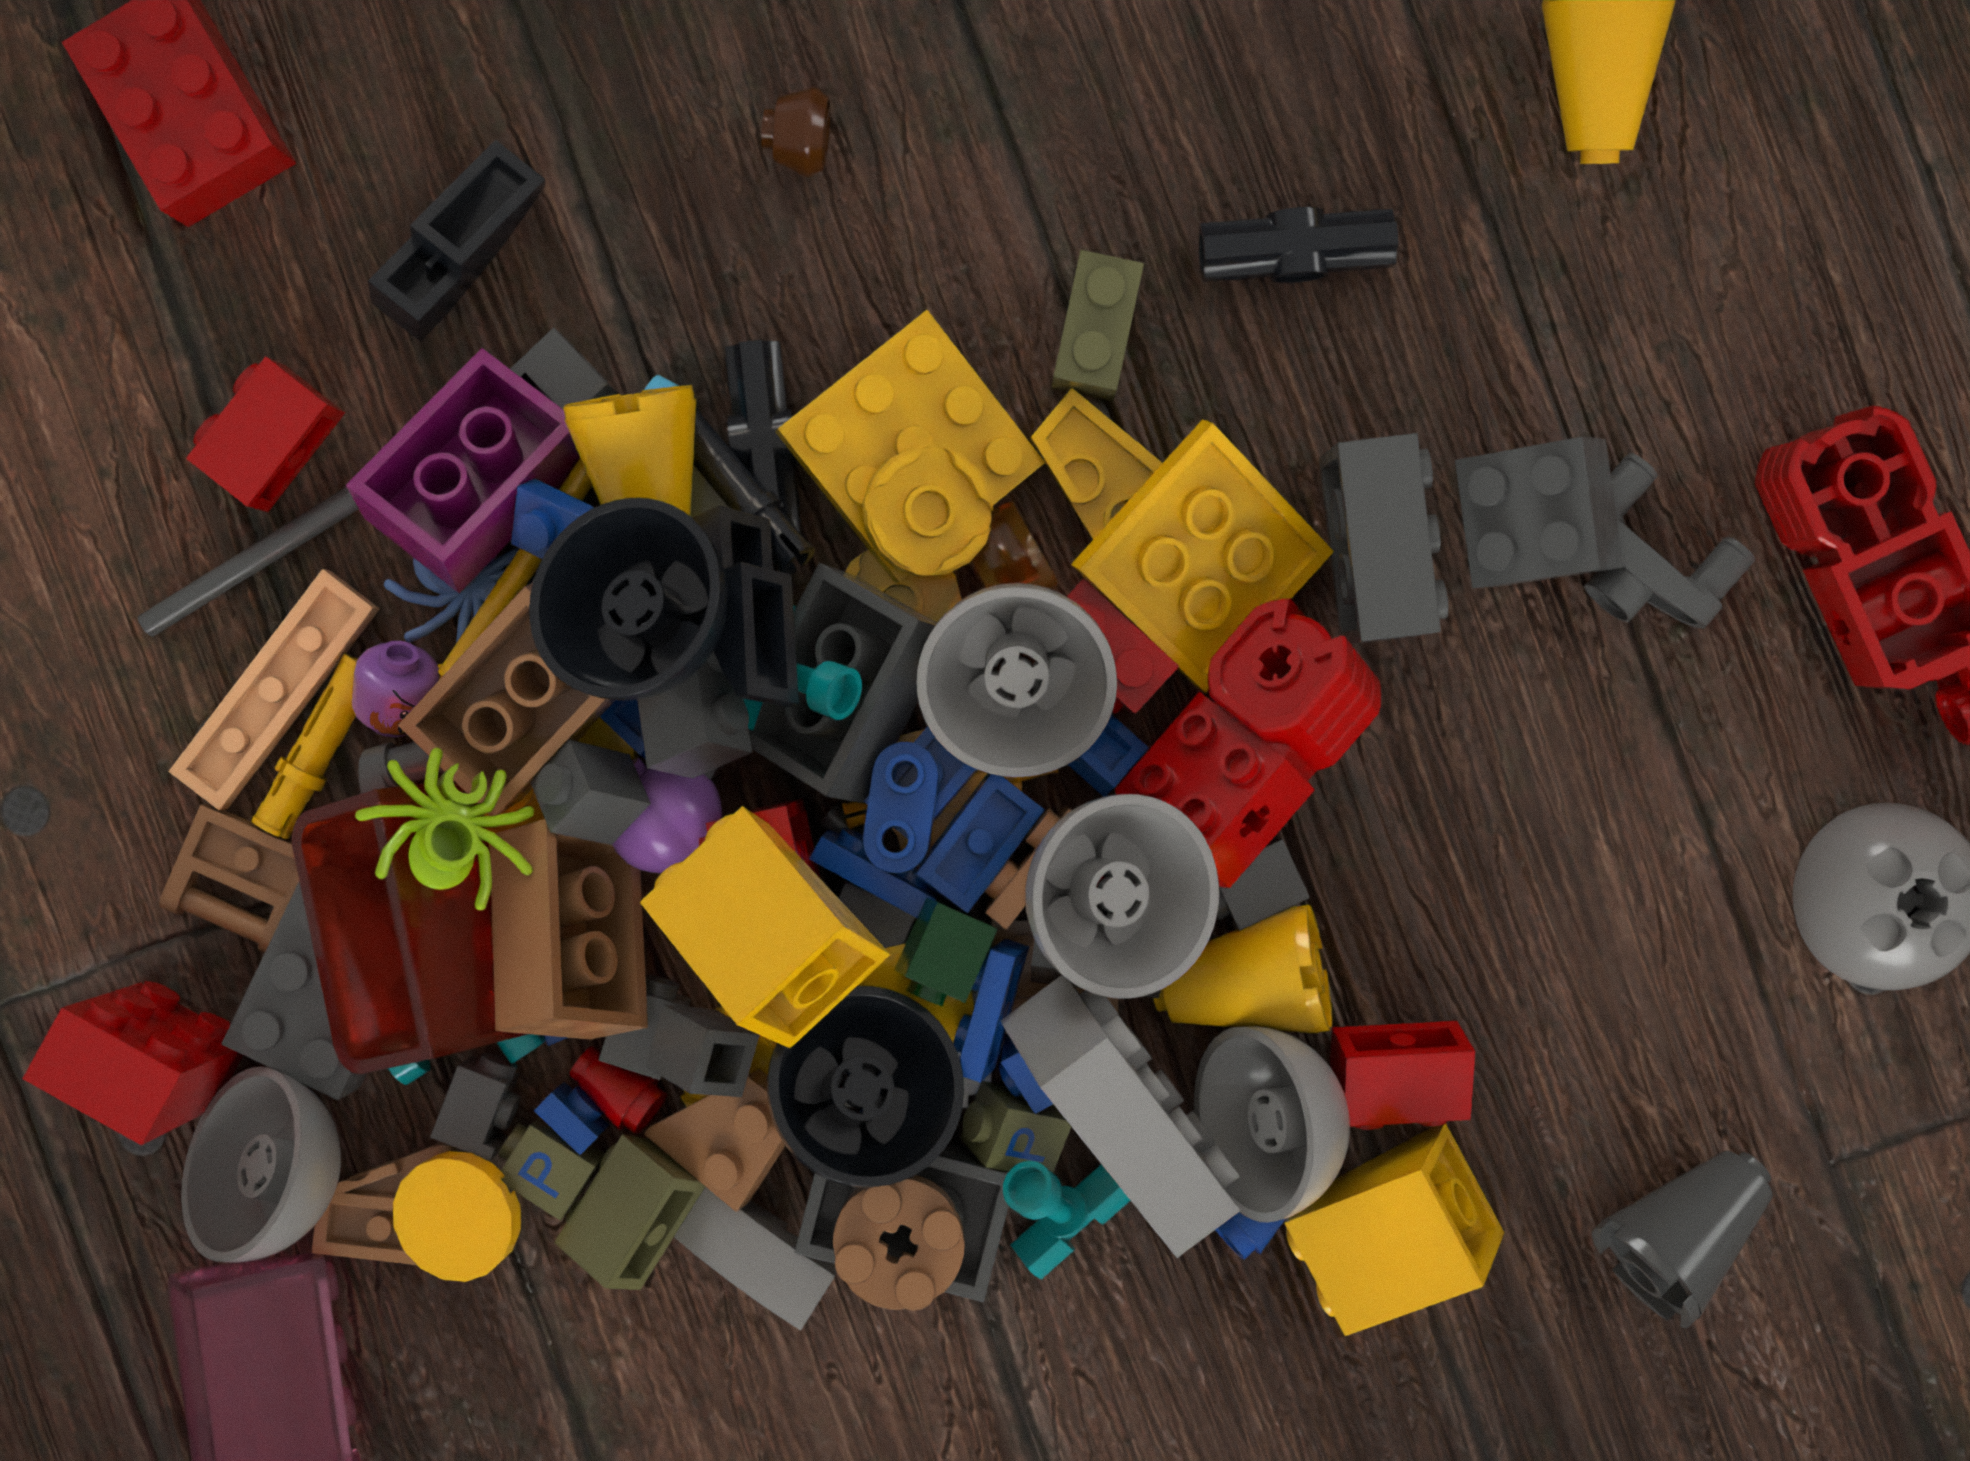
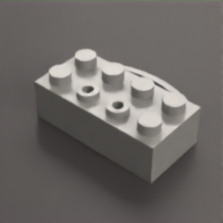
(1122, 1112)

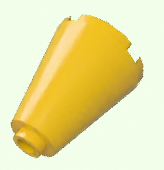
(1604, 69)
(637, 444)
(1257, 978)

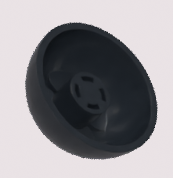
(607, 578)
(898, 1075)

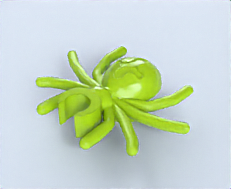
(448, 828)

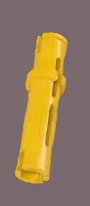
(310, 756)

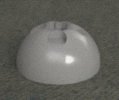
(1024, 713)
(1859, 888)
(1151, 904)
(1274, 1119)
(259, 1167)

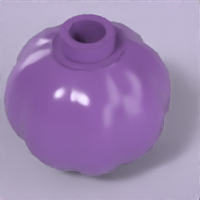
(671, 823)

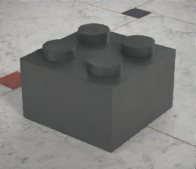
(1539, 512)

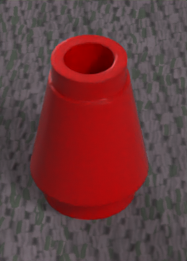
(621, 1094)

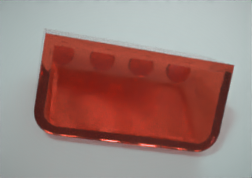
(396, 961)

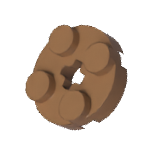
(912, 1278)

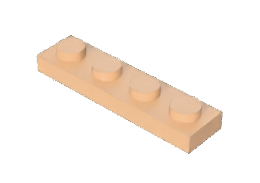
(274, 690)

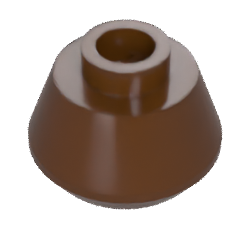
(798, 131)

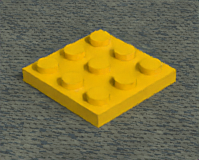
(900, 398)
(1201, 550)

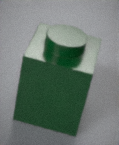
(944, 953)

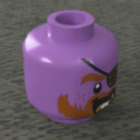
(390, 684)

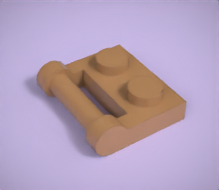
(239, 857)

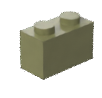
(1097, 325)
(629, 1213)

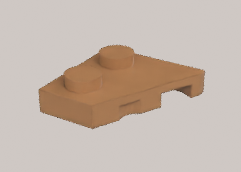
(724, 1141)
(362, 1212)

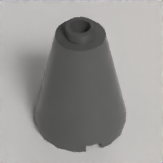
(1687, 1233)

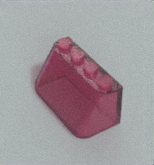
(262, 1361)

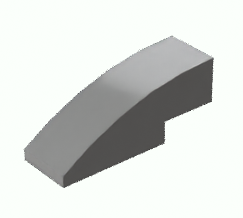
(756, 1256)

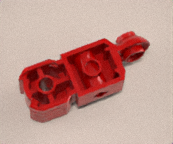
(1887, 563)
(1279, 713)

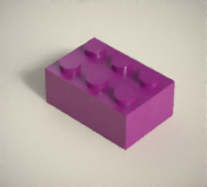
(455, 469)

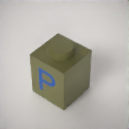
(1007, 1131)
(546, 1167)

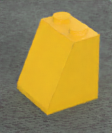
(762, 929)
(1398, 1233)

